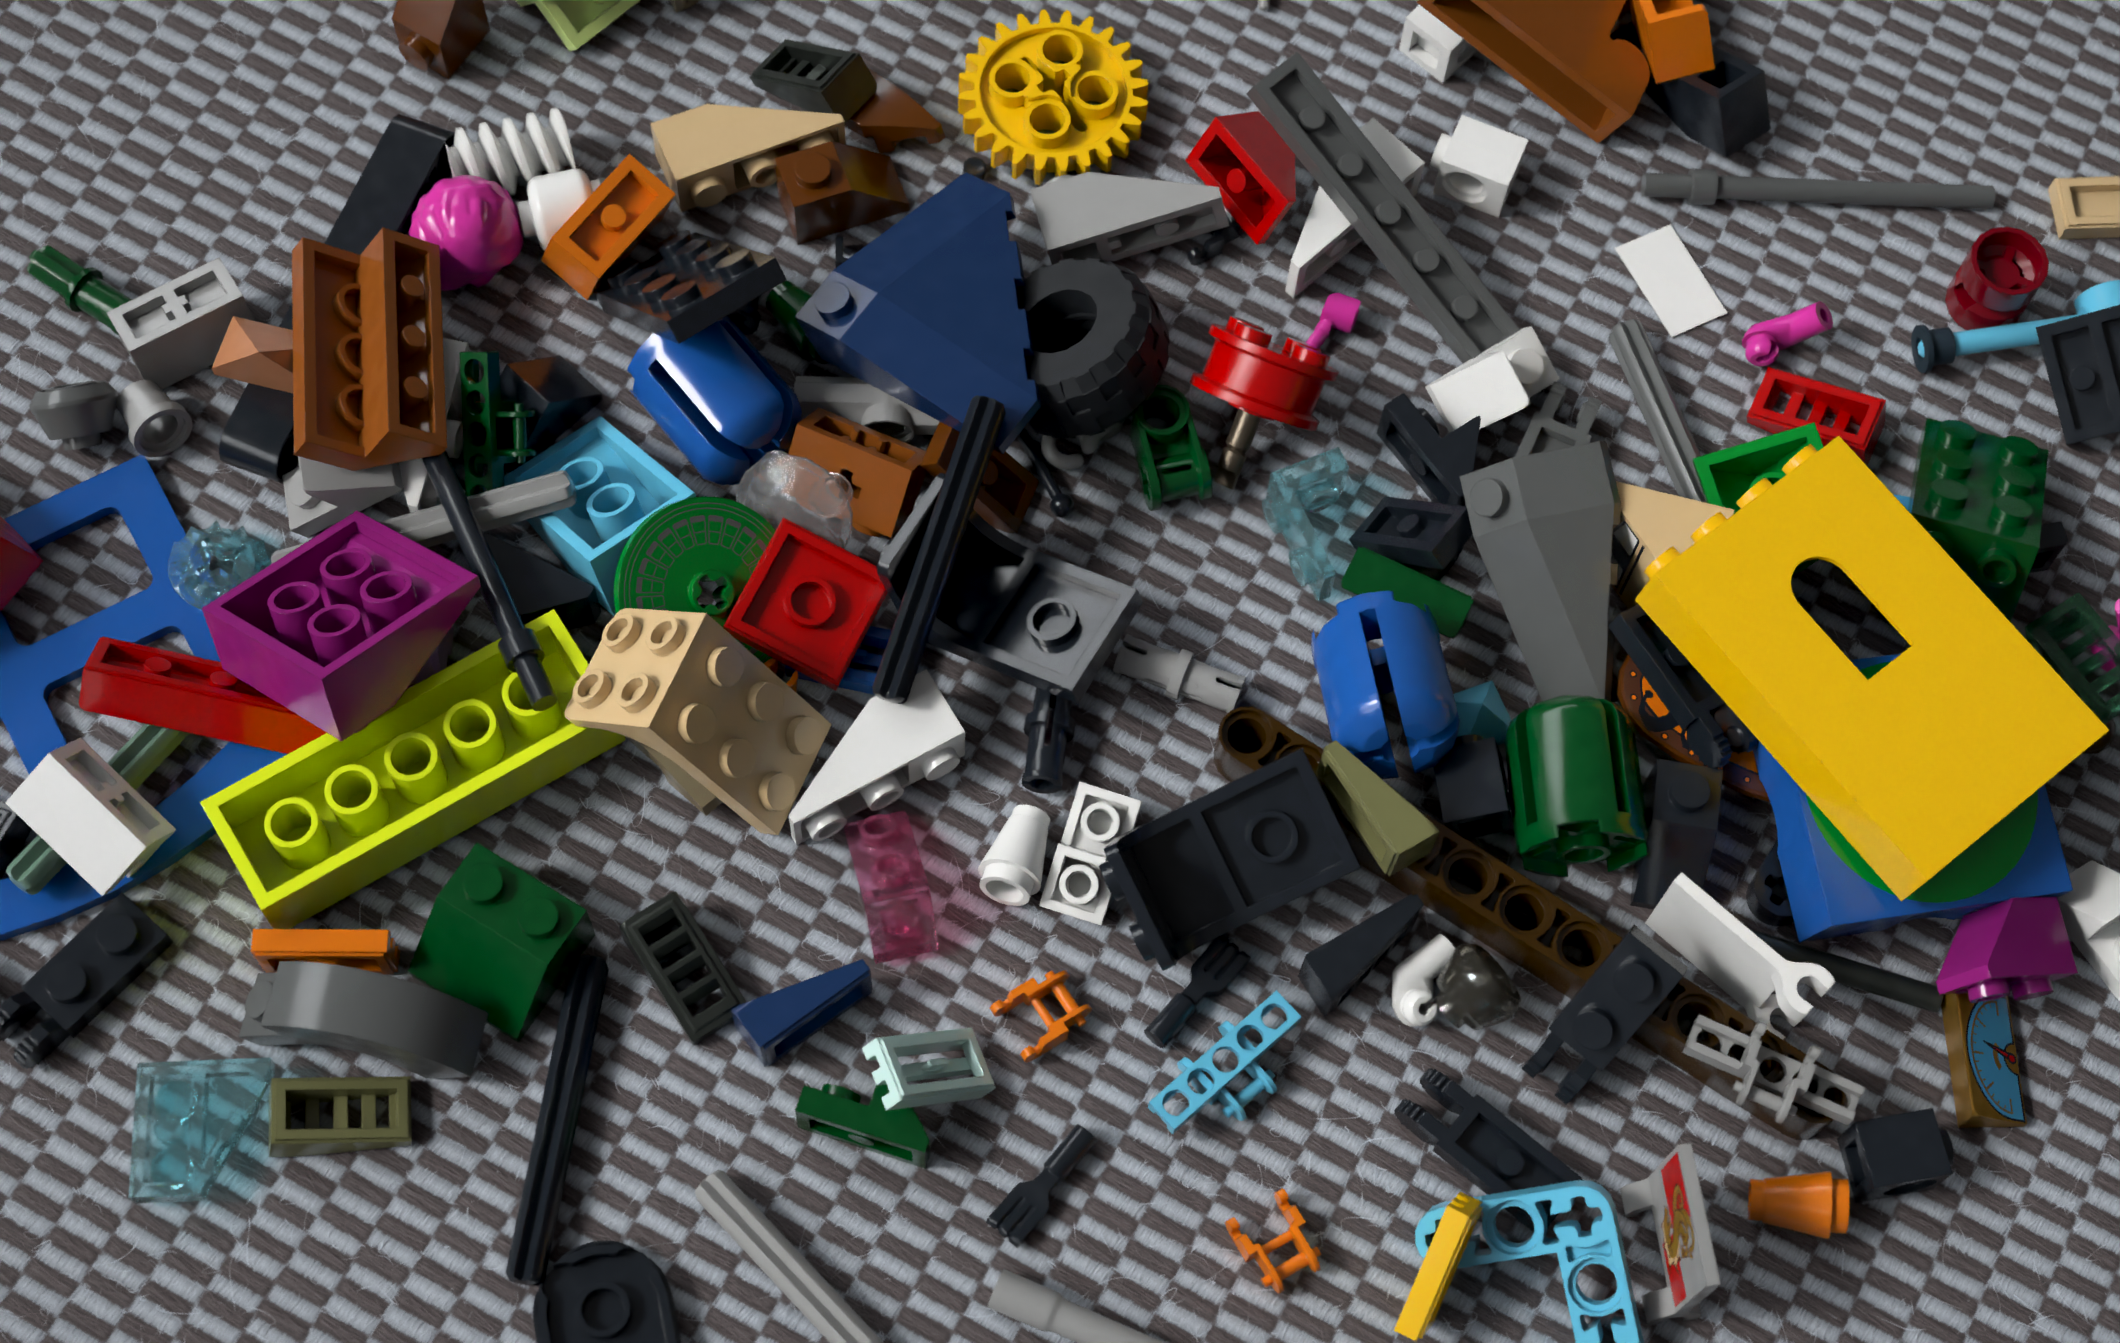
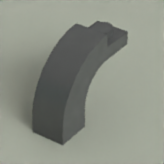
(365, 1014)

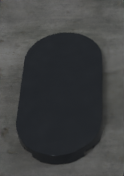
(605, 1297)

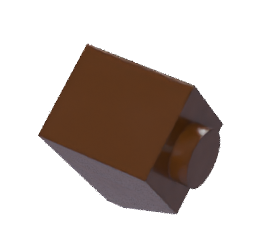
(439, 32)
(836, 189)

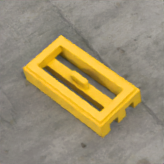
(1439, 1266)

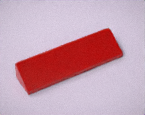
(187, 697)

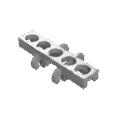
(1789, 1089)

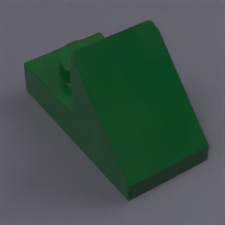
(841, 1116)

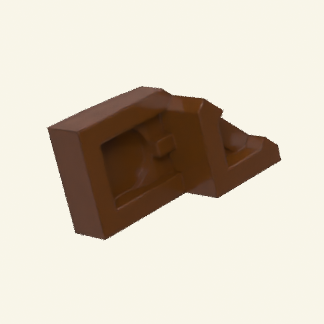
(893, 117)

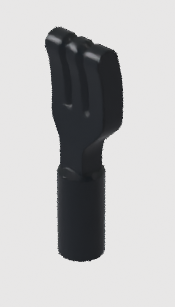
(1208, 978)
(1029, 1200)

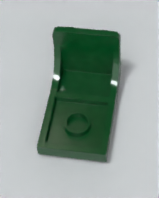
(1981, 504)

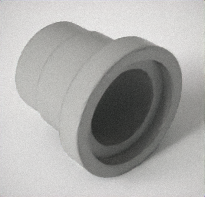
(153, 420)

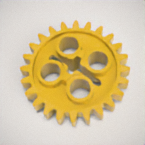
(1091, 73)

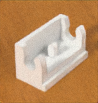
(90, 815)

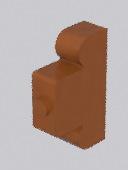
(1557, 53)

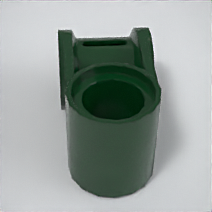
(1169, 459)

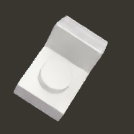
(1494, 381)
(2093, 919)

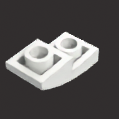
(1075, 878)

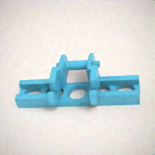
(1248, 1060)

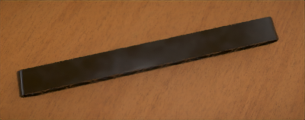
(1540, 948)

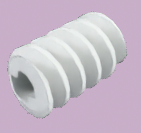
(514, 152)

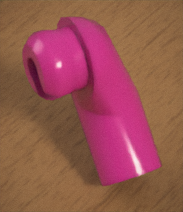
(1769, 337)

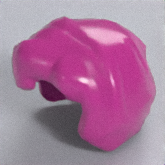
(472, 225)

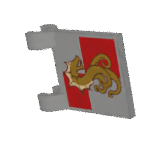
(1682, 1236)

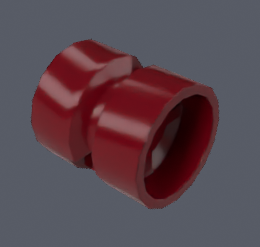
(1997, 279)

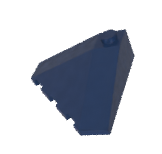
(935, 310)

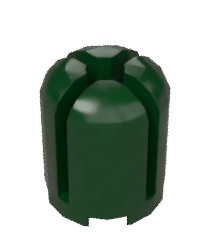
(1575, 785)

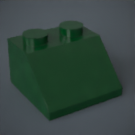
(500, 941)

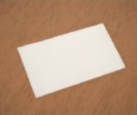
(1671, 280)

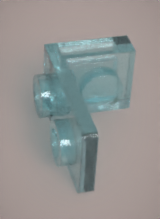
(1309, 486)

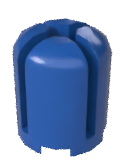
(715, 399)
(1408, 663)

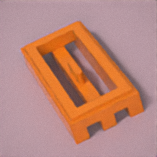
(353, 948)

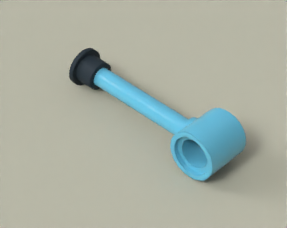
(1941, 345)

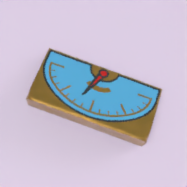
(1983, 1062)

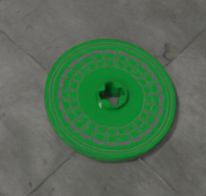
(688, 544)

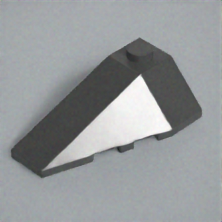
(1549, 553)

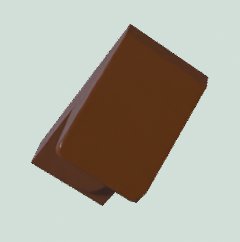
(1005, 486)

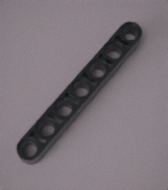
(386, 195)

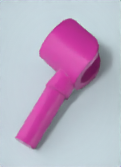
(1338, 313)

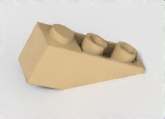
(733, 148)

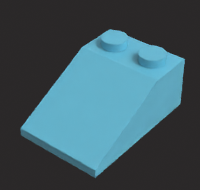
(614, 493)

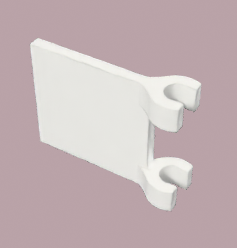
(1735, 955)

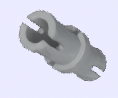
(1179, 674)

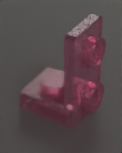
(892, 886)

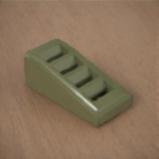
(1380, 816)
(338, 1090)

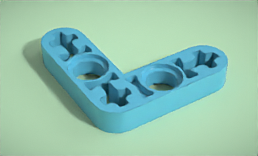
(1573, 1246)

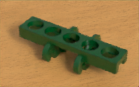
(492, 408)

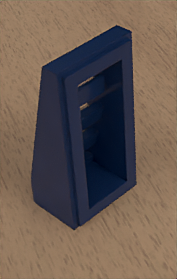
(795, 1013)

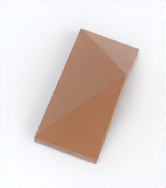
(256, 354)

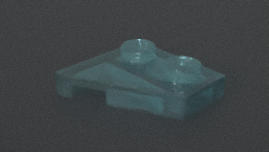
(190, 1123)

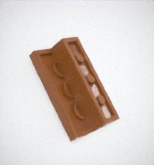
(368, 352)

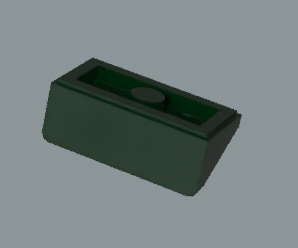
(1378, 573)

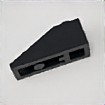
(1713, 107)

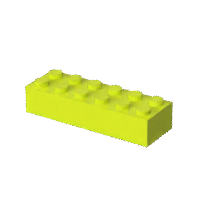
(405, 782)

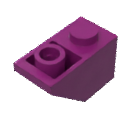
(2007, 949)

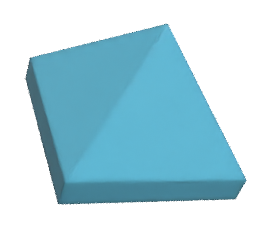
(1482, 712)

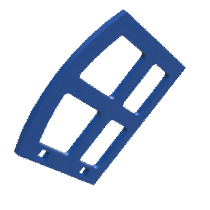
(37, 669)

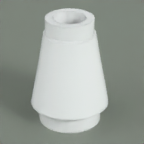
(1016, 858)

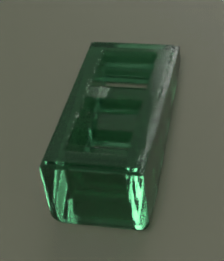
(2060, 624)

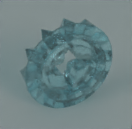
(191, 559)

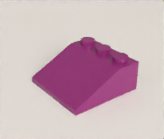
(340, 622)

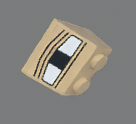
(1648, 528)

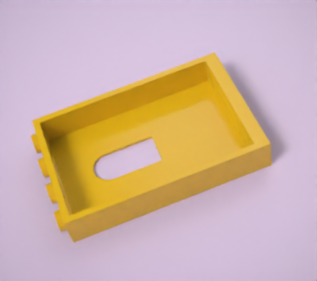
(1925, 745)

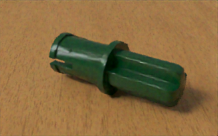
(79, 286)

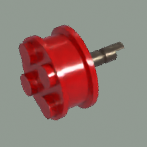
(1261, 383)

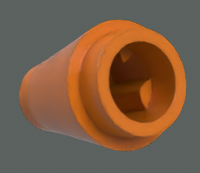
(1801, 1203)

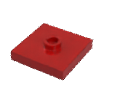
(808, 604)

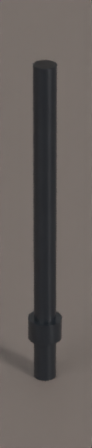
(517, 644)

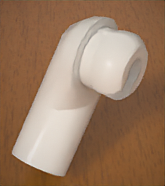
(1414, 982)

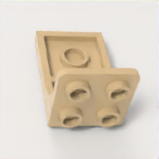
(705, 706)

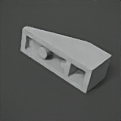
(1121, 215)

